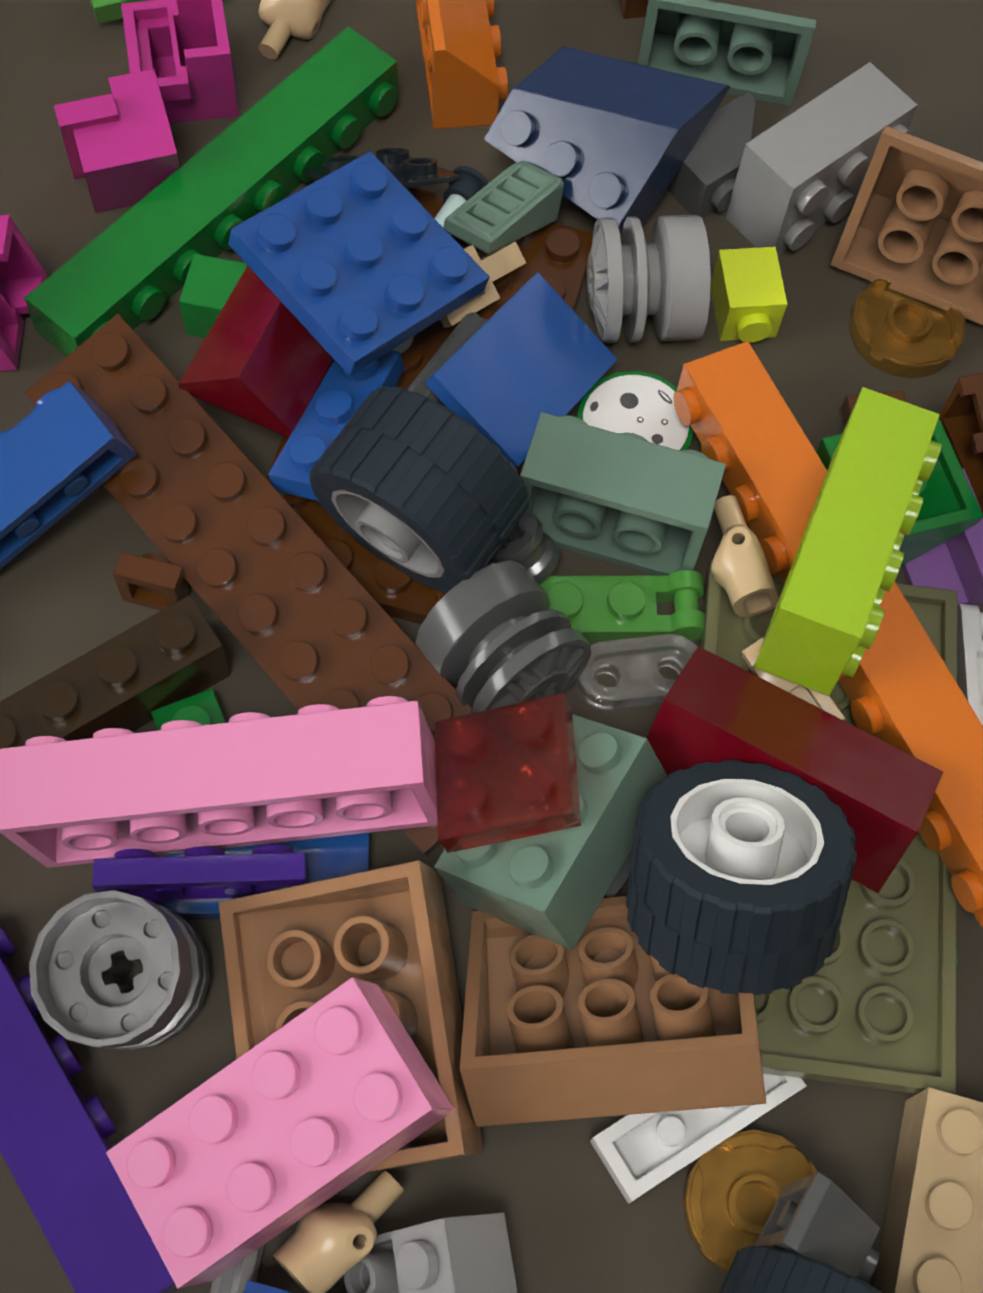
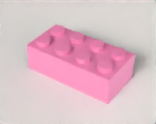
(278, 1132)

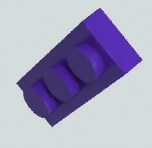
(200, 873)

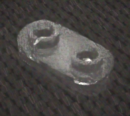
(635, 667)

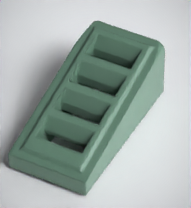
(513, 203)

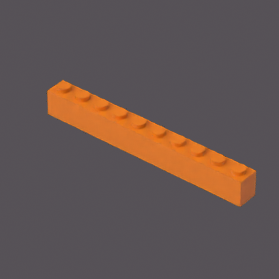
(902, 682)

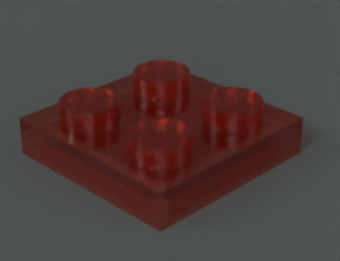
(506, 774)

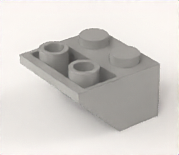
(439, 1257)

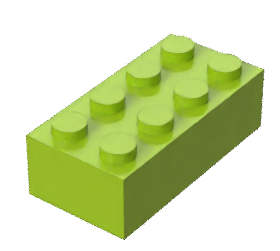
(851, 544)

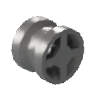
(530, 548)

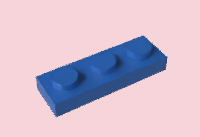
(324, 419)

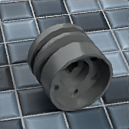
(502, 640)

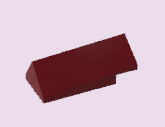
(258, 360)
(734, 715)

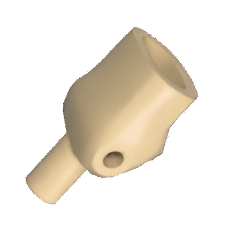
(287, 19)
(741, 563)
(336, 1236)

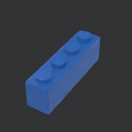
(54, 464)

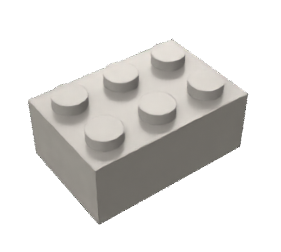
(815, 160)

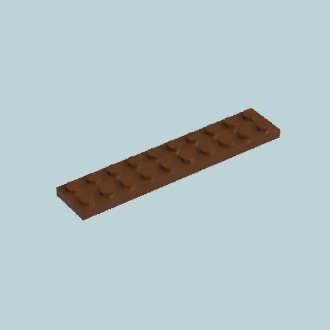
(246, 544)

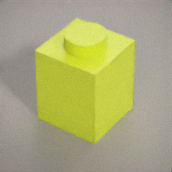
(748, 294)

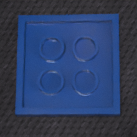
(358, 262)

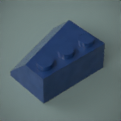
(606, 128)

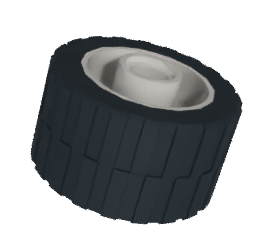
(739, 876)

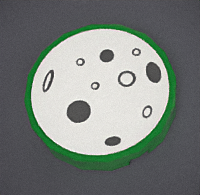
(636, 405)

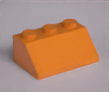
(461, 62)

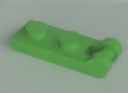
(627, 604)

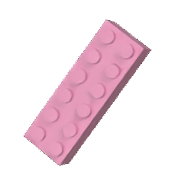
(221, 783)

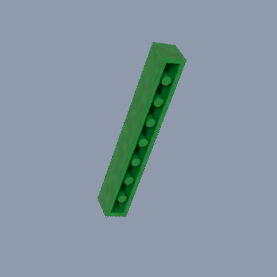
(231, 179)

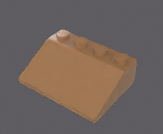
(919, 224)
(373, 926)
(597, 1029)

